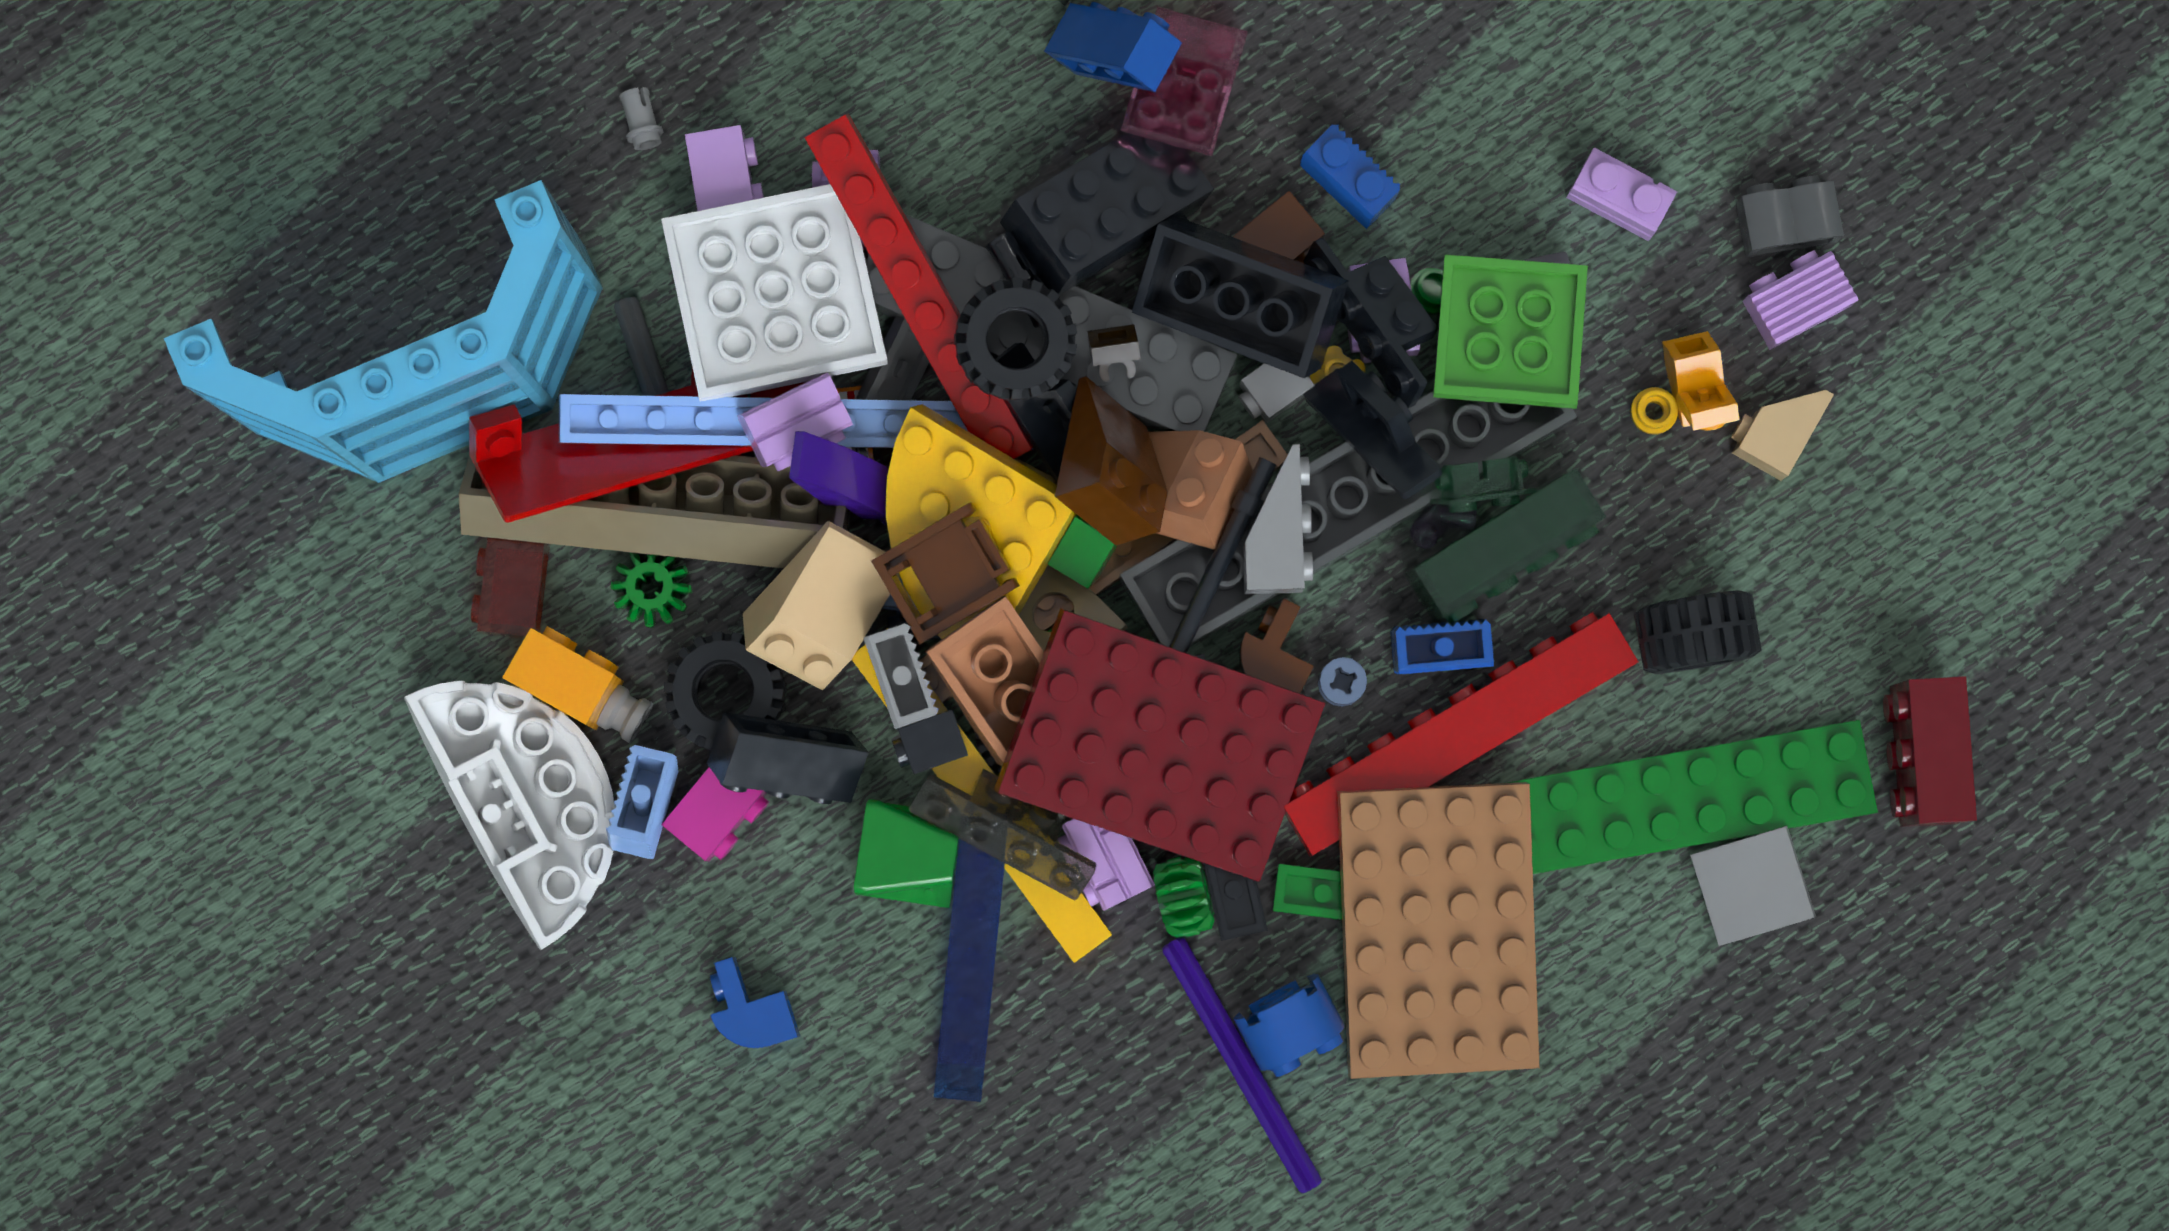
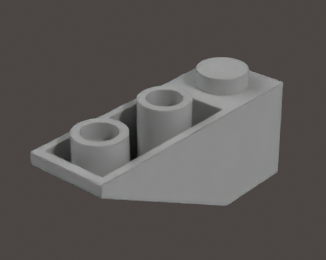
(1275, 544)

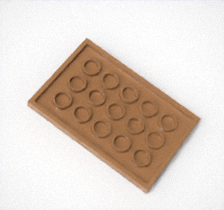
(1438, 930)

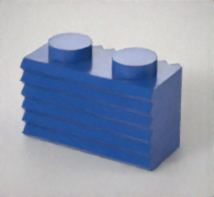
(1350, 176)
(1442, 646)

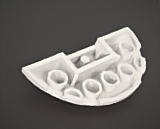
(526, 795)

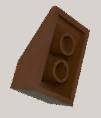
(1110, 468)

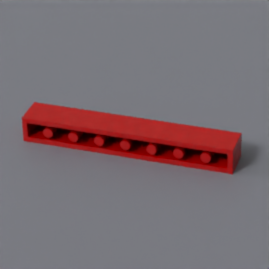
(1469, 727)

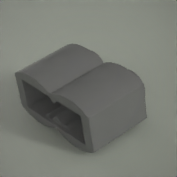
(1789, 217)

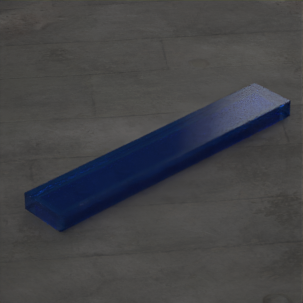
(969, 975)

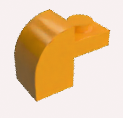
(1698, 382)

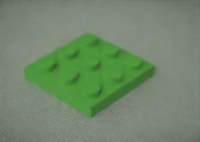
(1510, 331)

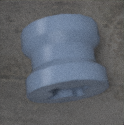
(1338, 692)

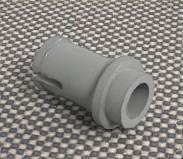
(641, 120)

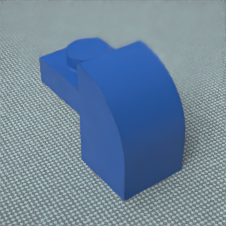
(746, 1022)

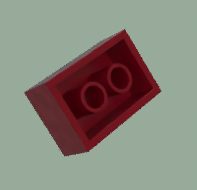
(1931, 752)

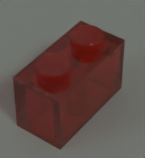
(511, 587)

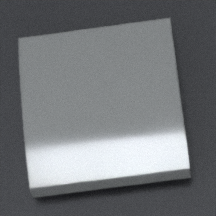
(1753, 886)

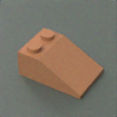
(1201, 483)
(990, 672)

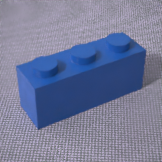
(1114, 45)

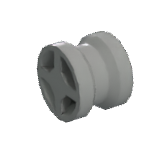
(624, 713)

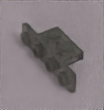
(1006, 830)

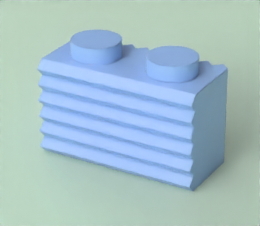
(642, 801)

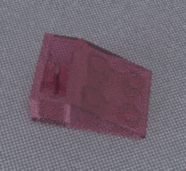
(1195, 88)

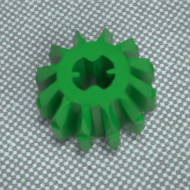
(640, 599)
(1183, 896)

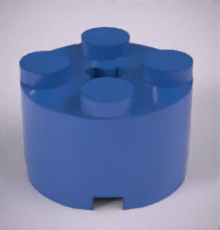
(1291, 1025)

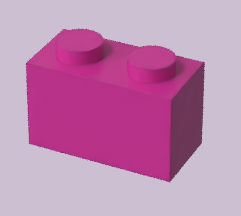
(712, 814)

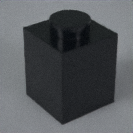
(930, 742)

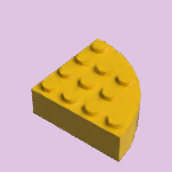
(943, 468)

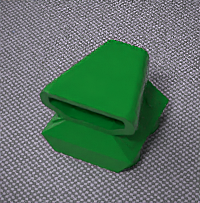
(905, 857)

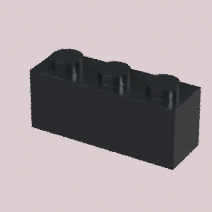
(786, 758)

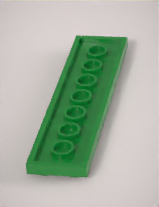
(1699, 796)

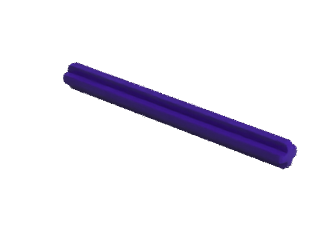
(1242, 1065)

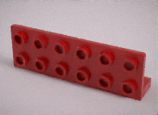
(539, 474)

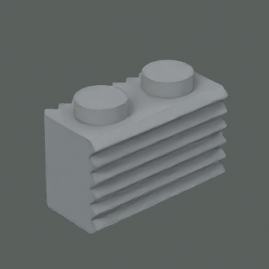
(900, 675)

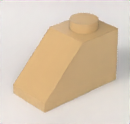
(1779, 432)

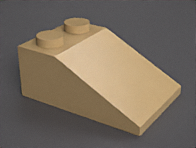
(818, 607)

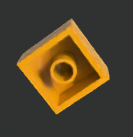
(561, 677)

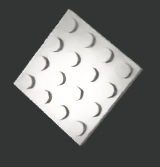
(773, 293)

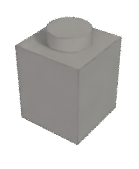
(1271, 391)

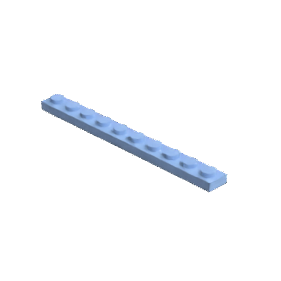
(715, 421)

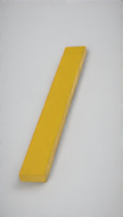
(1069, 920)

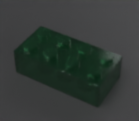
(1505, 545)

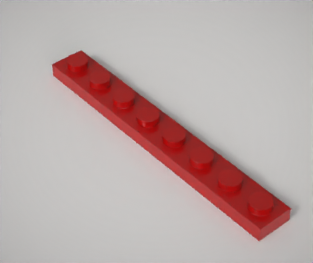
(910, 278)

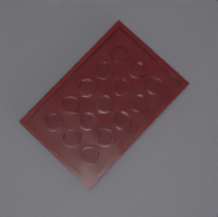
(1159, 745)

